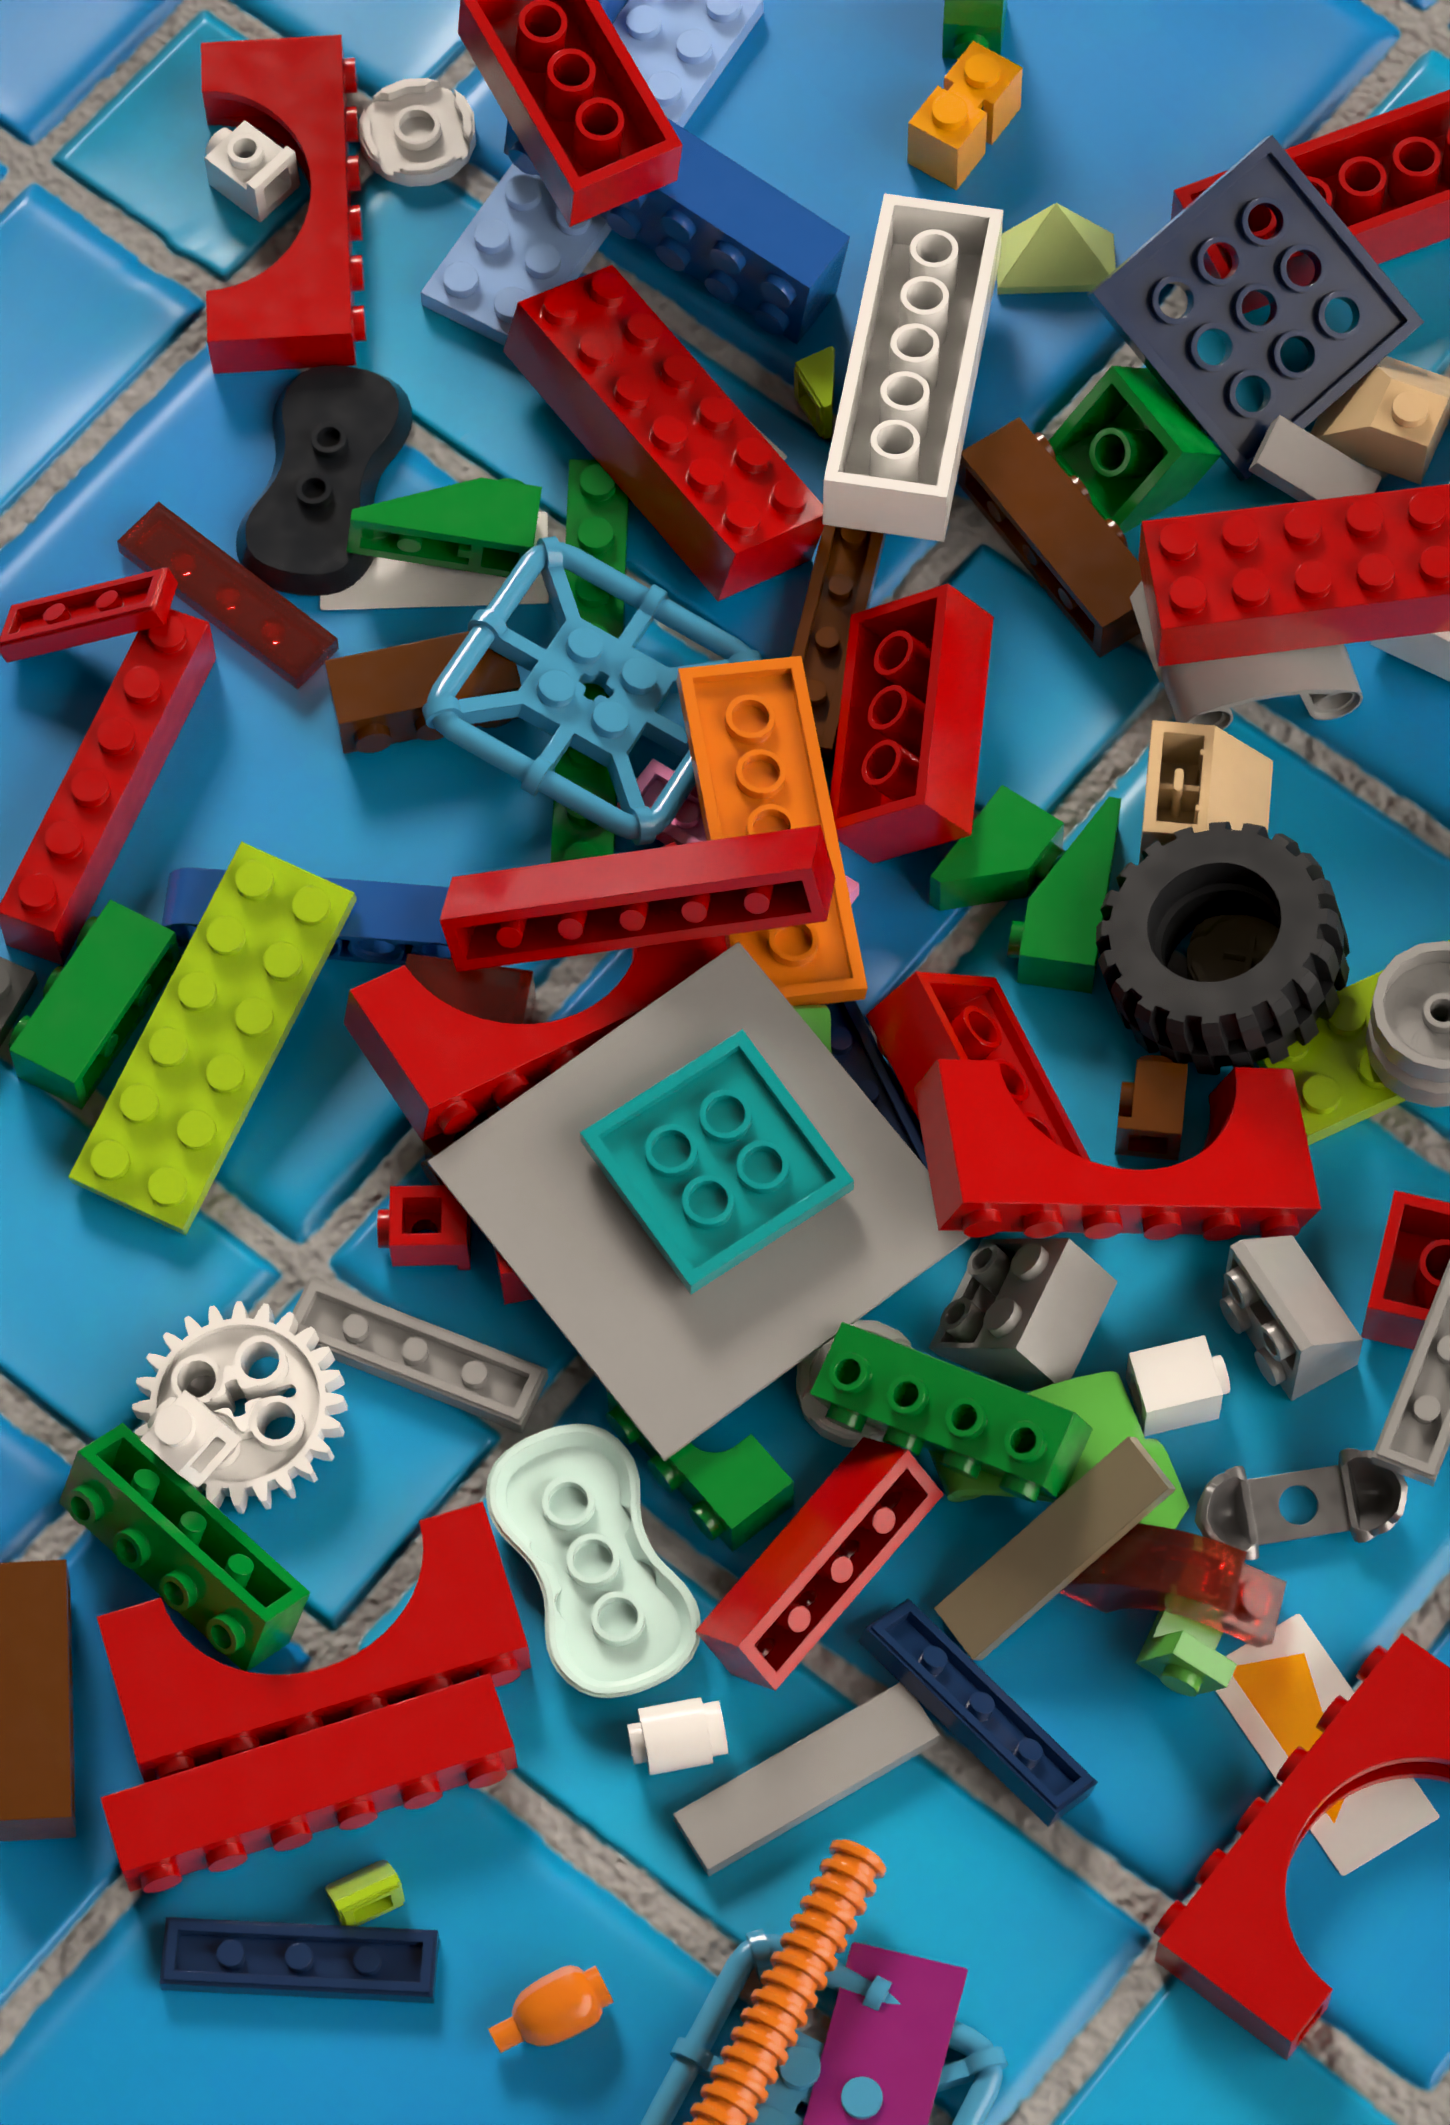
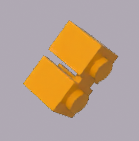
(951, 129)

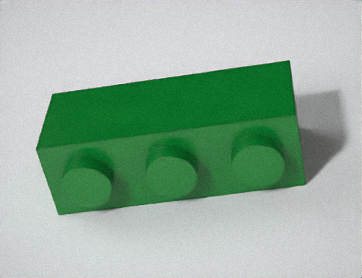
(94, 1003)

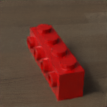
(819, 1563)

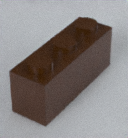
(383, 690)

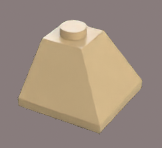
(1389, 419)

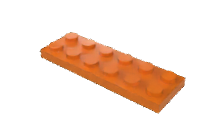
(765, 773)

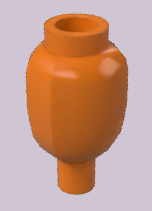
(554, 2009)

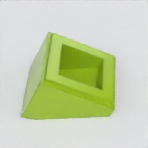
(815, 389)
(366, 1894)

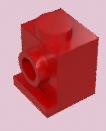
(420, 1209)

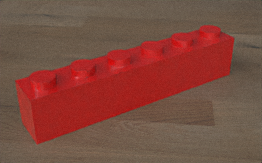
(106, 787)
(638, 898)
(310, 1784)

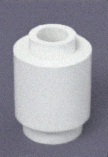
(678, 1735)

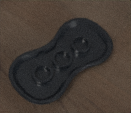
(332, 444)

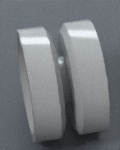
(1412, 1025)

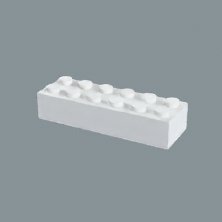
(912, 368)

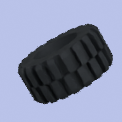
(1212, 877)

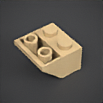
(1201, 778)

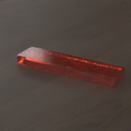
(230, 595)

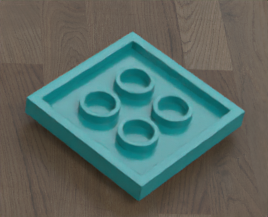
(716, 1161)

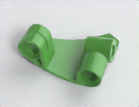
(1107, 1409)

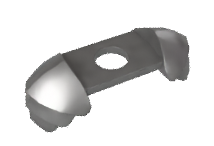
(1348, 1497)

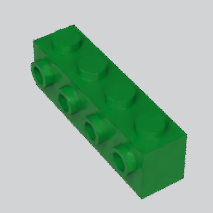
(951, 1412)
(184, 1547)

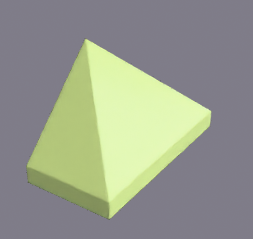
(1054, 254)

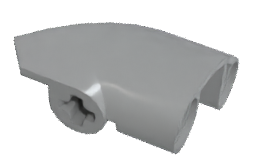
(1209, 689)

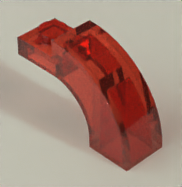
(1185, 1577)

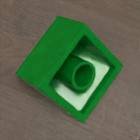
(1132, 447)

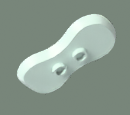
(609, 1601)

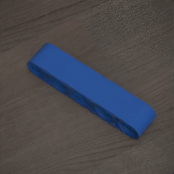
(381, 928)

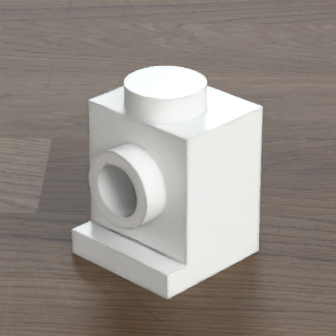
(251, 169)
(189, 1437)

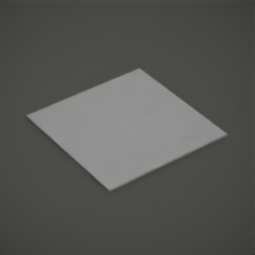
(590, 1265)

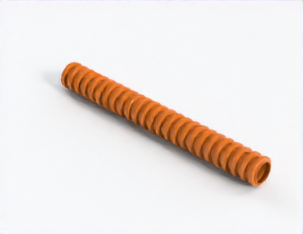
(790, 1986)

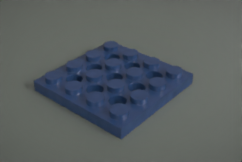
(1341, 272)

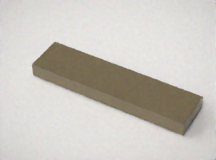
(1054, 1548)

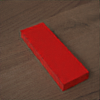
(87, 614)

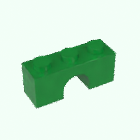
(729, 1490)

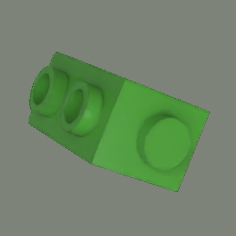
(1185, 1655)

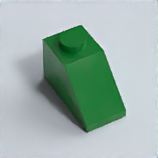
(1003, 858)

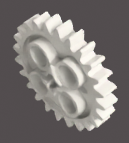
(227, 1352)

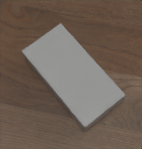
(1308, 466)

